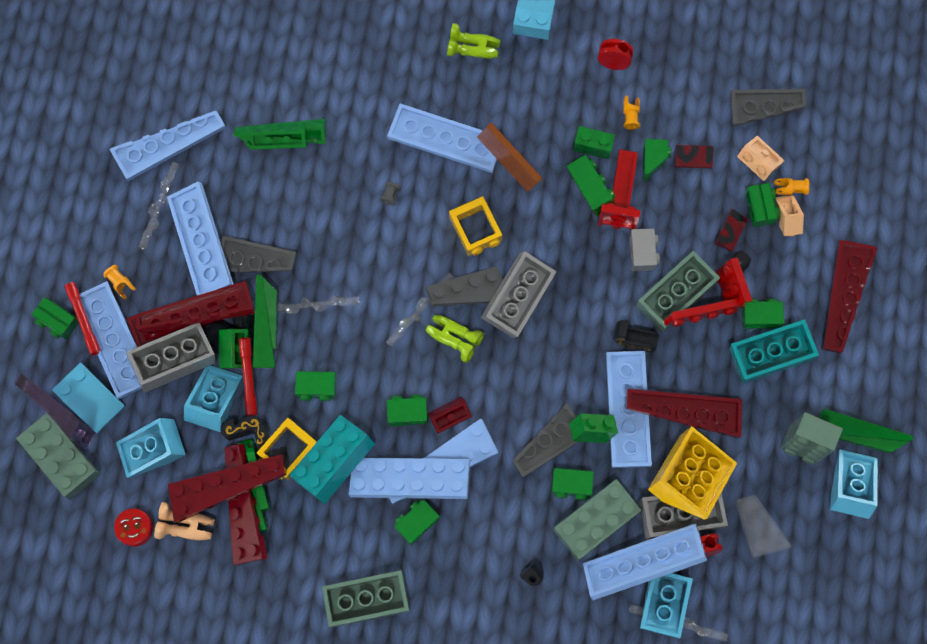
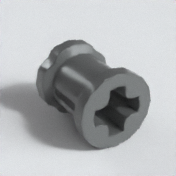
(390, 193)

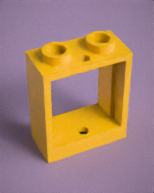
(467, 210)
(298, 432)

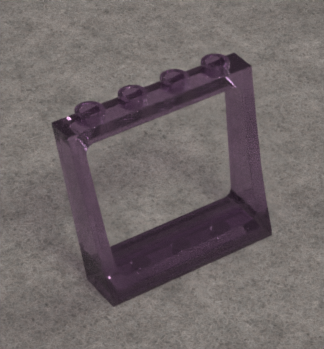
(69, 424)

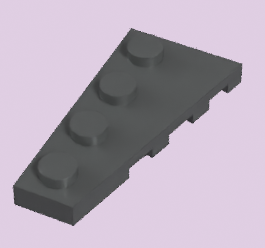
(764, 103)
(255, 257)
(467, 289)
(548, 443)

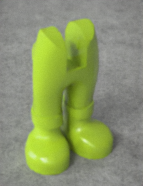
(481, 41)
(444, 337)

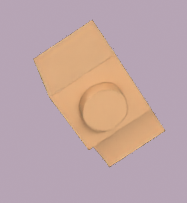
(791, 215)

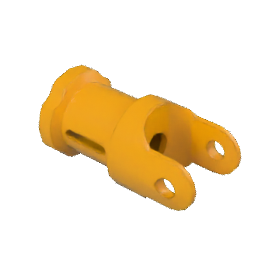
(631, 114)
(792, 186)
(118, 280)

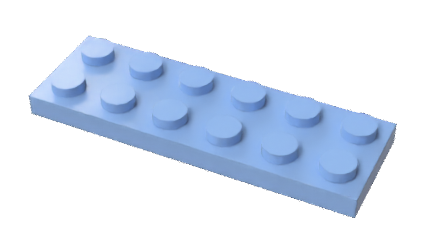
(441, 137)
(199, 239)
(112, 336)
(632, 443)
(410, 478)
(644, 562)

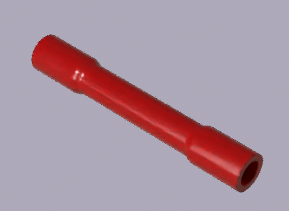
(89, 337)
(245, 354)

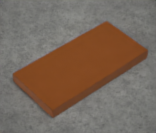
(509, 157)

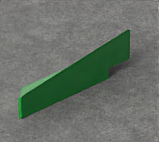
(283, 135)
(265, 324)
(866, 433)
(260, 494)

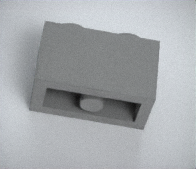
(643, 249)

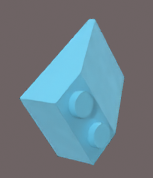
(533, 18)
(88, 398)
(212, 398)
(150, 447)
(854, 484)
(666, 604)

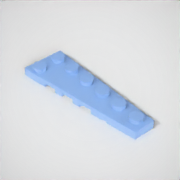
(144, 154)
(471, 444)

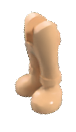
(191, 532)

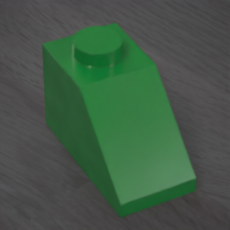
(654, 156)

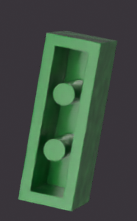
(590, 183)

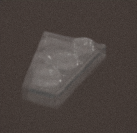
(760, 529)

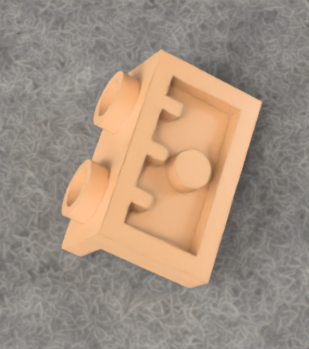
(760, 158)

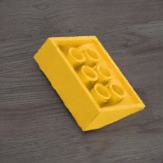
(693, 474)

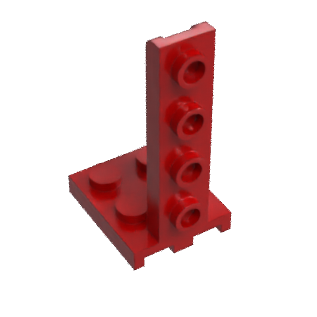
(621, 212)
(734, 293)

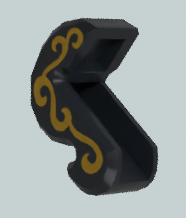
(635, 337)
(246, 426)

